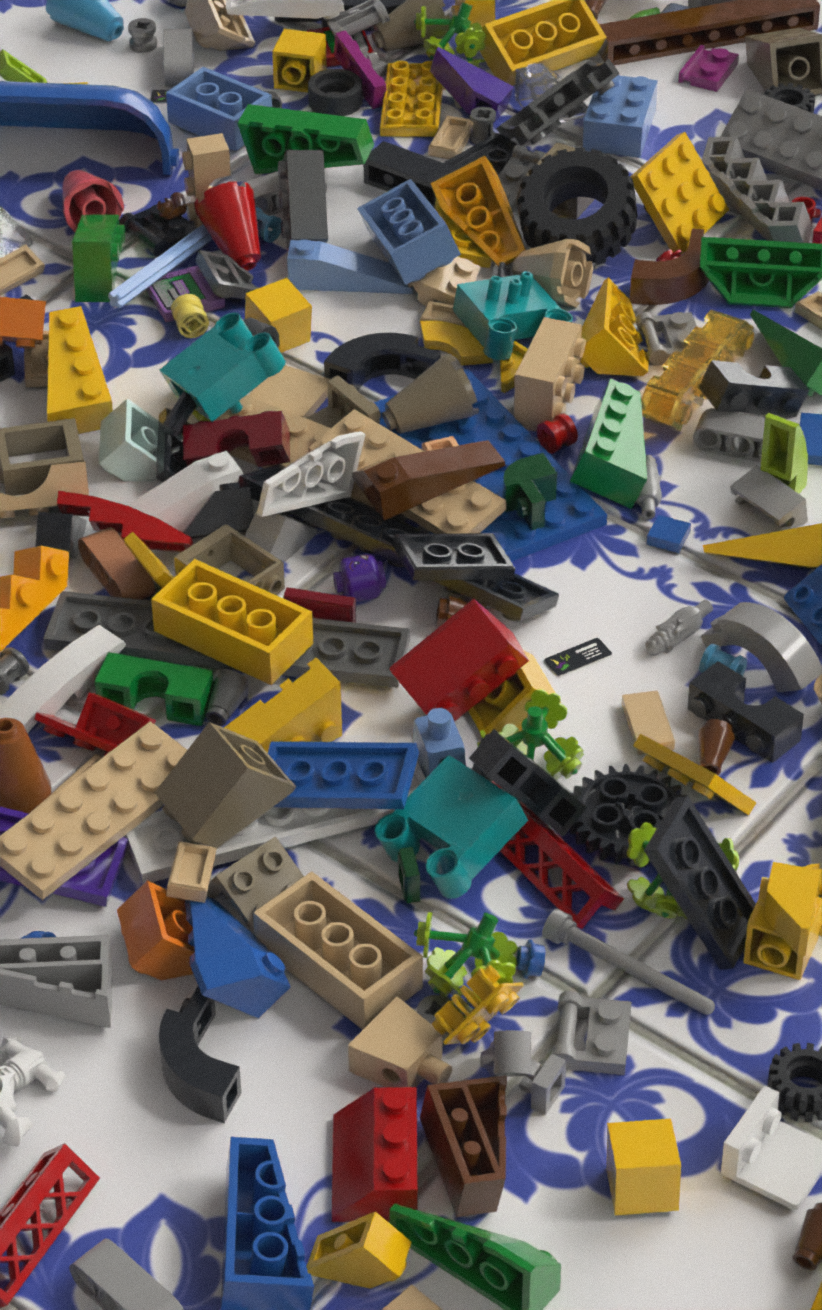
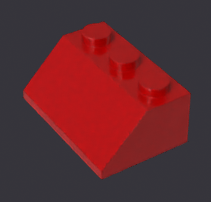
(460, 661)
(375, 1154)

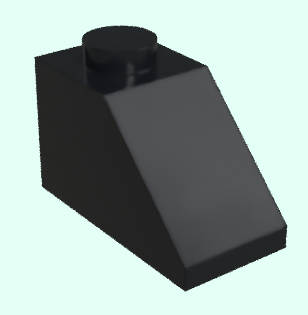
(228, 506)
(60, 531)

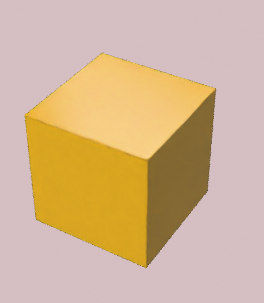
(297, 59)
(283, 308)
(768, 949)
(643, 1166)

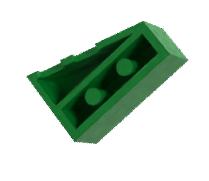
(96, 256)

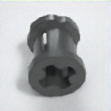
(482, 124)
(9, 670)

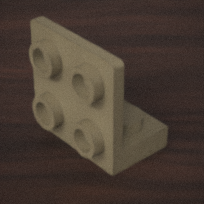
(256, 879)

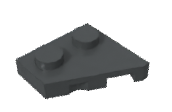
(225, 275)

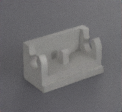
(771, 498)

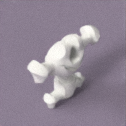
(18, 1072)

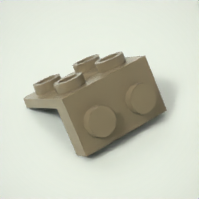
(341, 401)

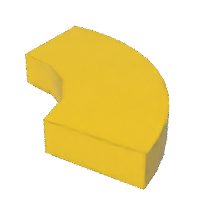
(453, 340)

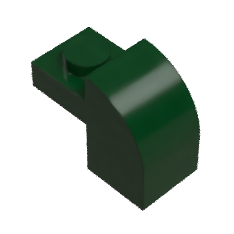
(528, 486)

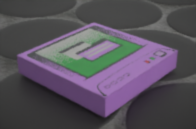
(180, 283)

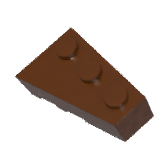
(468, 1140)

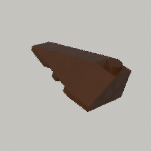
(412, 479)

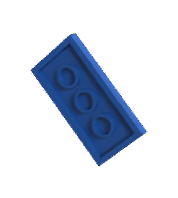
(346, 773)

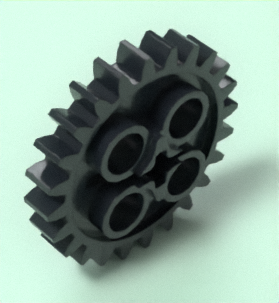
(618, 806)

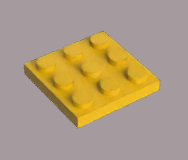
(679, 192)

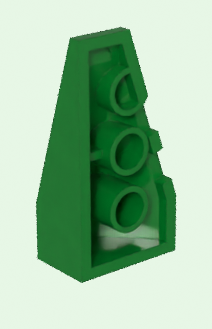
(793, 351)
(490, 1263)

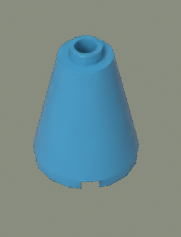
(88, 16)

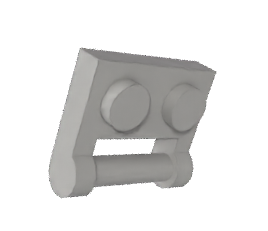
(359, 18)
(674, 328)
(605, 1035)

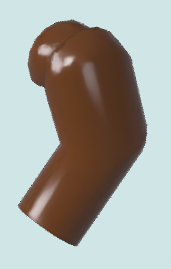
(172, 207)

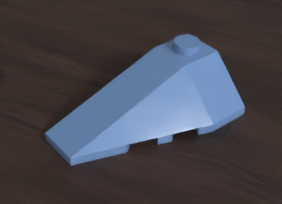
(333, 268)

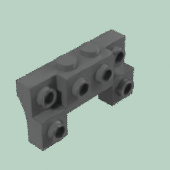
(563, 98)

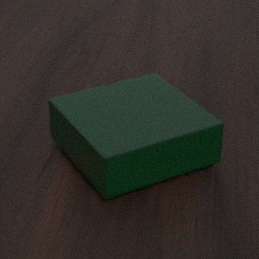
(409, 875)

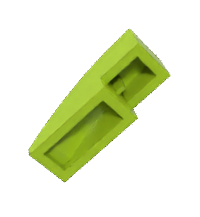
(785, 452)

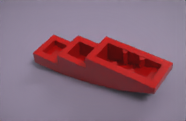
(125, 520)

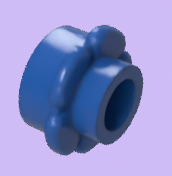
(530, 959)

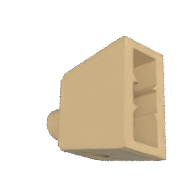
(398, 1049)

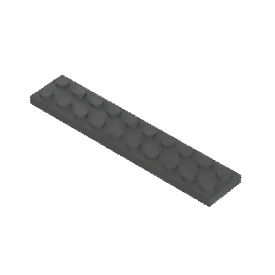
(347, 649)

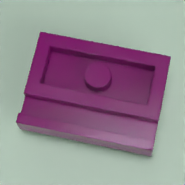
(709, 68)

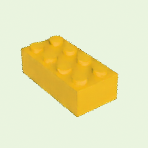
(549, 34)
(232, 621)

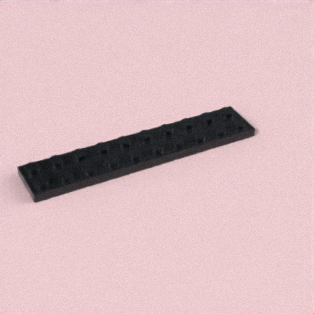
(363, 526)

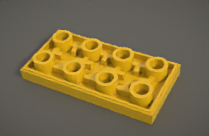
(409, 107)

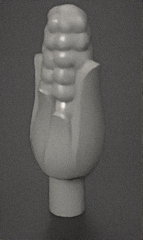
(651, 493)
(678, 627)

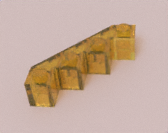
(670, 396)

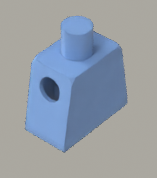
(436, 739)

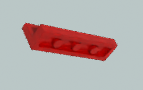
(571, 863)
(25, 1205)

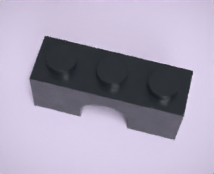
(735, 390)
(763, 728)
(528, 782)

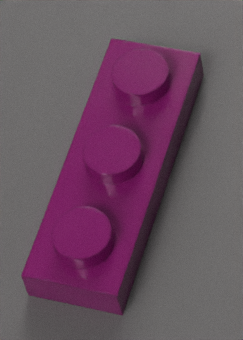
(352, 59)

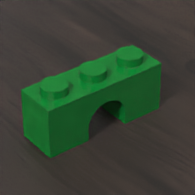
(133, 678)

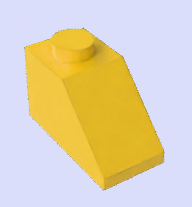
(791, 902)
(360, 1253)

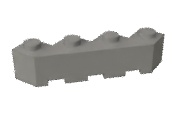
(752, 195)

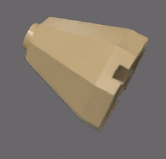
(559, 269)

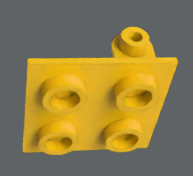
(475, 1024)

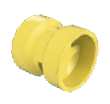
(189, 316)

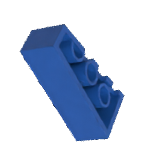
(260, 1243)

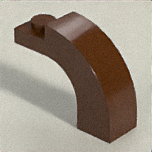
(669, 280)

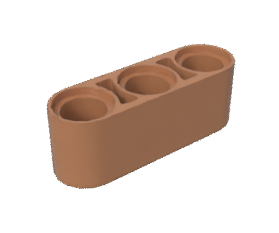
(115, 565)

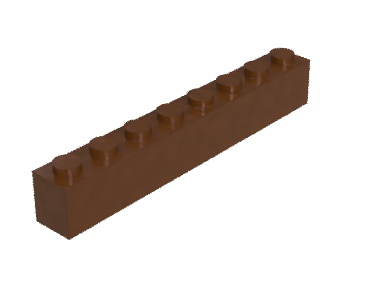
(704, 25)

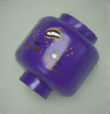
(360, 577)

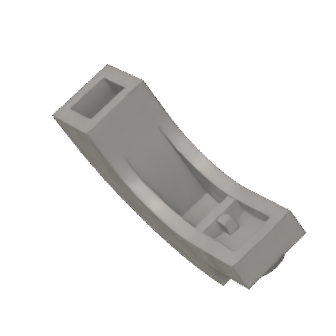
(772, 640)

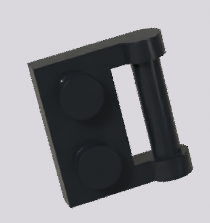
(166, 232)

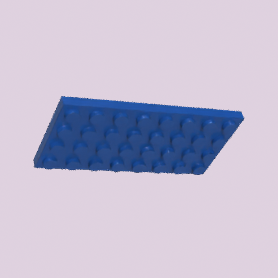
(565, 517)

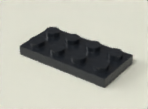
(702, 881)

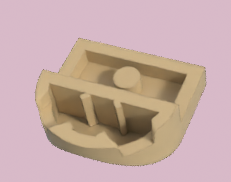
(443, 281)

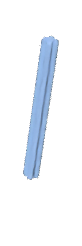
(159, 267)

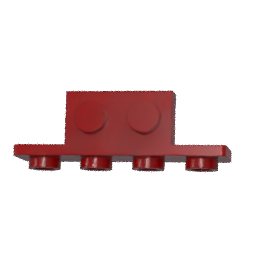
(100, 724)

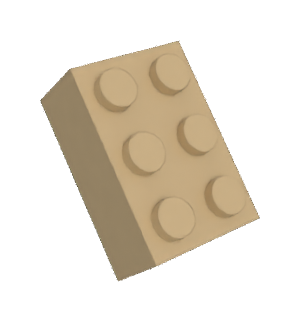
(549, 372)

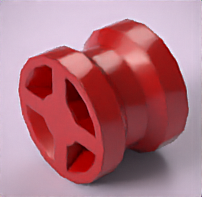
(557, 433)

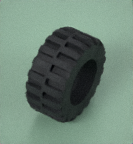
(573, 176)

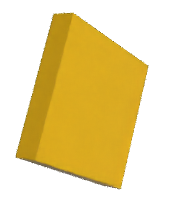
(148, 560)

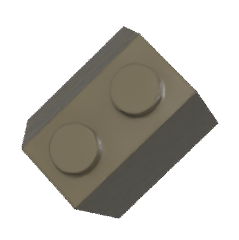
(786, 58)
(221, 786)

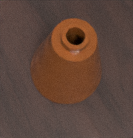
(22, 775)

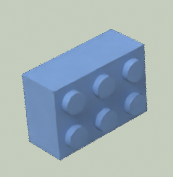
(212, 105)
(621, 117)

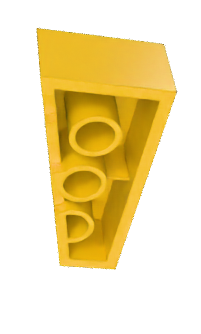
(74, 373)

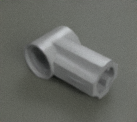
(508, 1054)

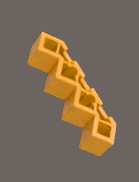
(36, 581)

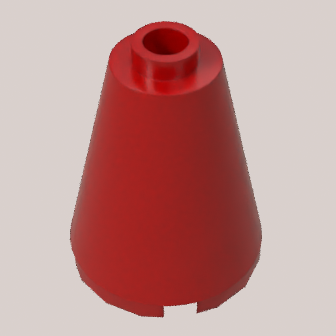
(232, 221)

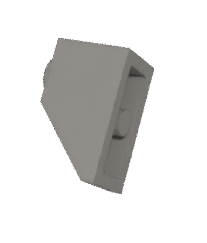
(279, 534)

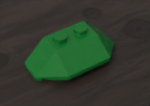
(761, 270)

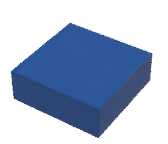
(668, 533)

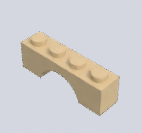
(61, 477)

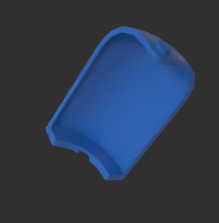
(86, 108)

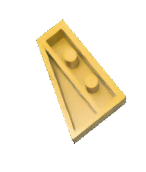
(299, 713)

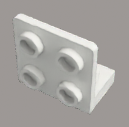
(772, 1154)

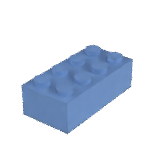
(409, 232)

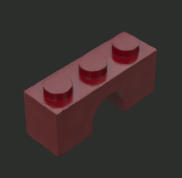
(263, 433)

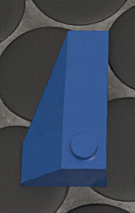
(231, 961)

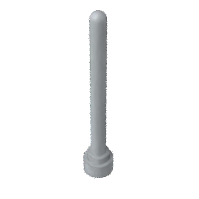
(562, 929)

